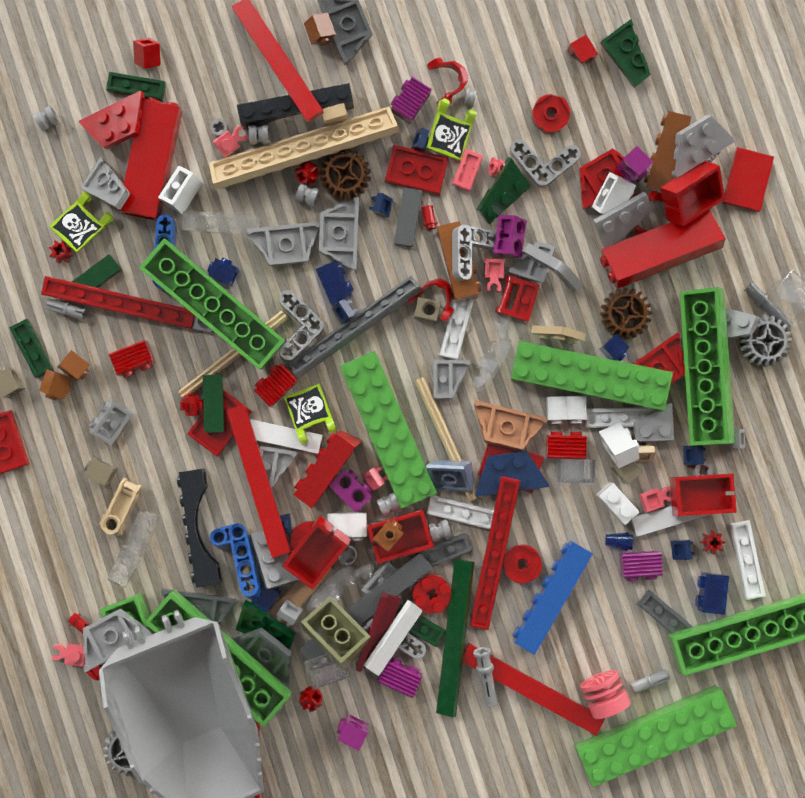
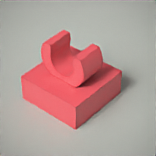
(374, 479)

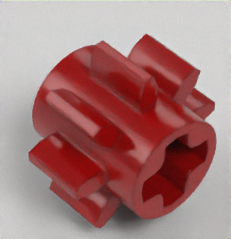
(306, 173)
(62, 256)
(191, 405)
(716, 546)
(310, 699)

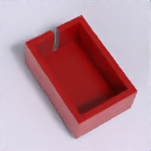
(693, 193)
(702, 495)
(415, 536)
(316, 552)

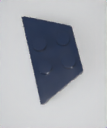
(511, 465)

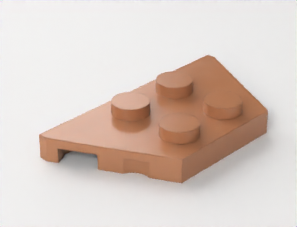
(507, 426)

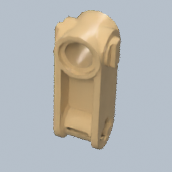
(120, 507)

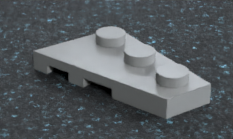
(105, 185)
(622, 219)
(271, 568)

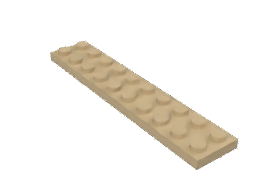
(303, 148)

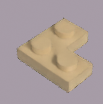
(558, 333)

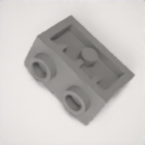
(110, 421)

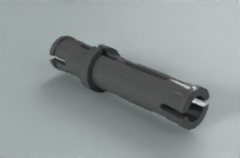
(766, 304)

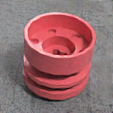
(605, 694)

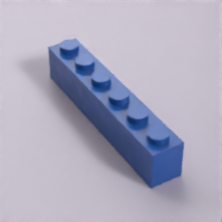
(552, 597)

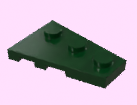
(626, 53)
(505, 191)
(255, 618)

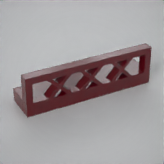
(379, 625)

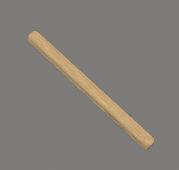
(226, 360)
(440, 427)

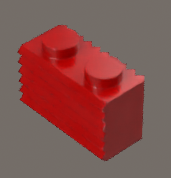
(132, 358)
(275, 385)
(566, 446)

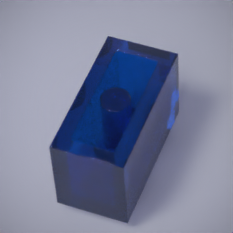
(334, 282)
(712, 593)

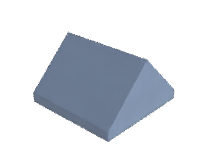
(451, 475)

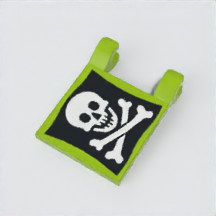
(449, 133)
(78, 226)
(309, 409)

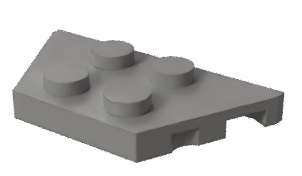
(699, 143)
(340, 233)
(285, 243)
(106, 636)

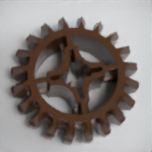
(352, 178)
(631, 298)

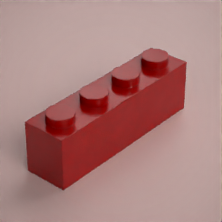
(326, 468)

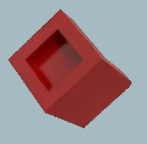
(583, 49)
(146, 53)

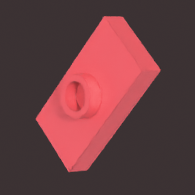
(467, 170)

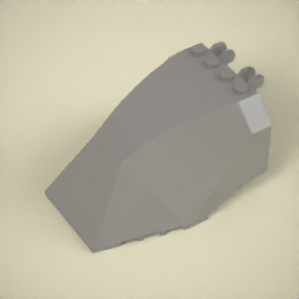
(183, 712)

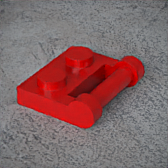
(524, 299)

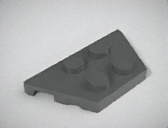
(349, 26)
(211, 606)
(267, 652)

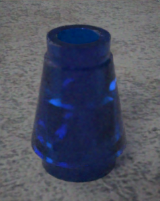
(620, 541)

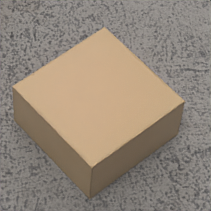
(334, 114)

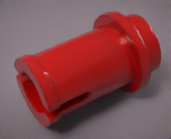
(429, 217)
(77, 622)

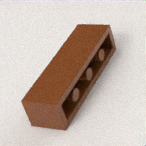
(663, 160)
(462, 290)

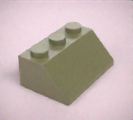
(335, 632)

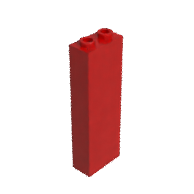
(151, 158)
(661, 249)

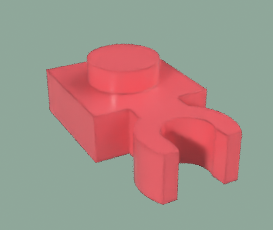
(228, 143)
(494, 270)
(654, 499)
(73, 654)

